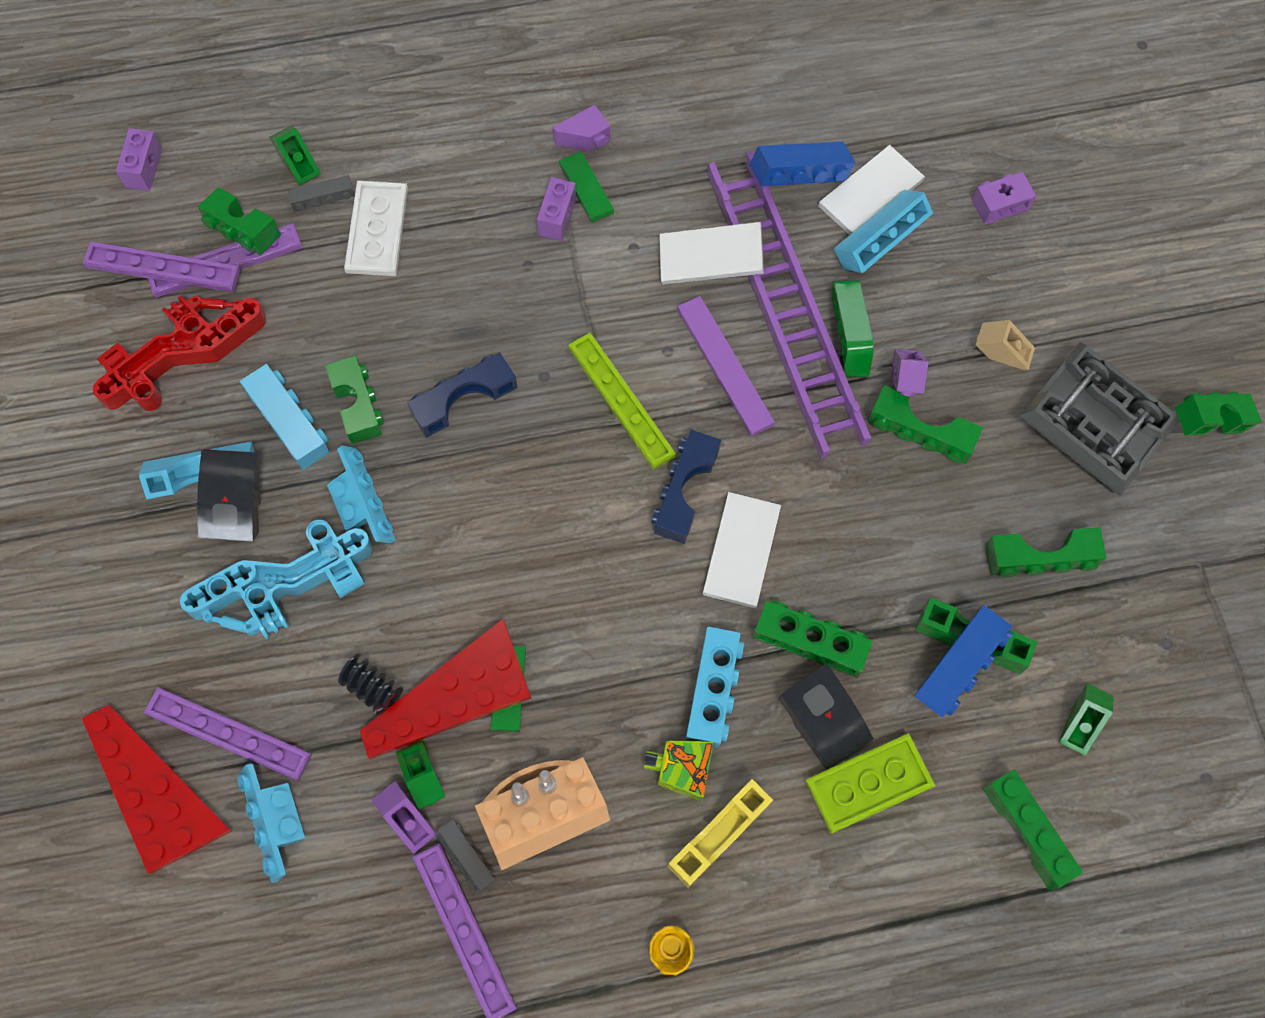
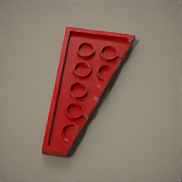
(464, 689)
(154, 800)

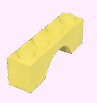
(720, 833)

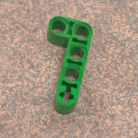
(853, 328)

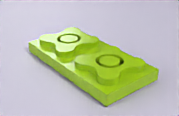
(869, 783)

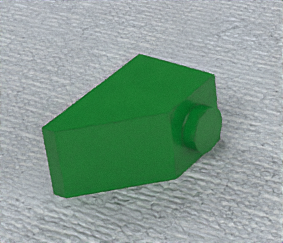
(295, 154)
(1087, 719)
(420, 775)

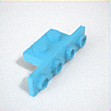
(357, 498)
(273, 818)

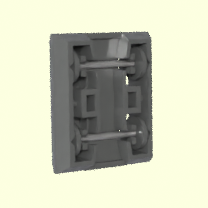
(1094, 422)

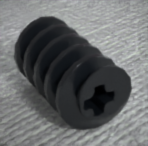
(367, 685)

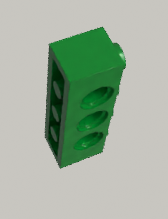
(822, 652)

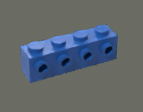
(802, 163)
(963, 660)

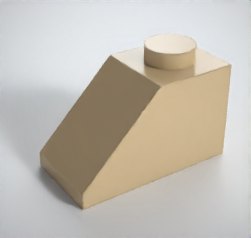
(1005, 344)

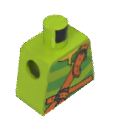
(682, 766)

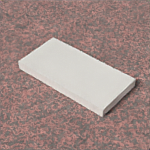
(870, 189)
(376, 228)
(711, 253)
(742, 550)

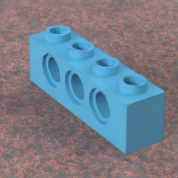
(716, 643)

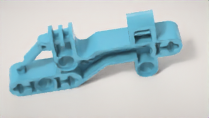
(276, 580)

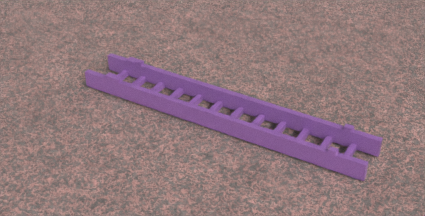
(810, 308)

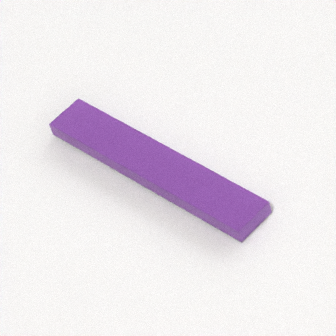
(236, 255)
(161, 266)
(725, 366)
(228, 734)
(464, 933)

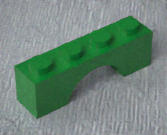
(895, 415)
(1012, 555)
(946, 624)
(1048, 851)

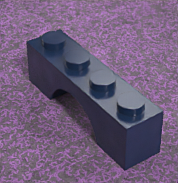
(488, 377)
(697, 457)

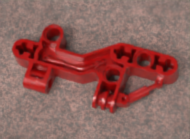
(178, 348)

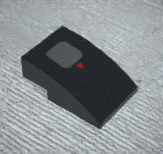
(228, 495)
(826, 717)

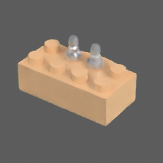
(542, 811)

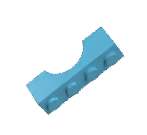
(170, 474)

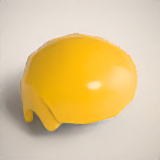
(671, 950)

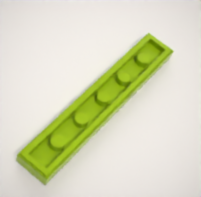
(622, 401)

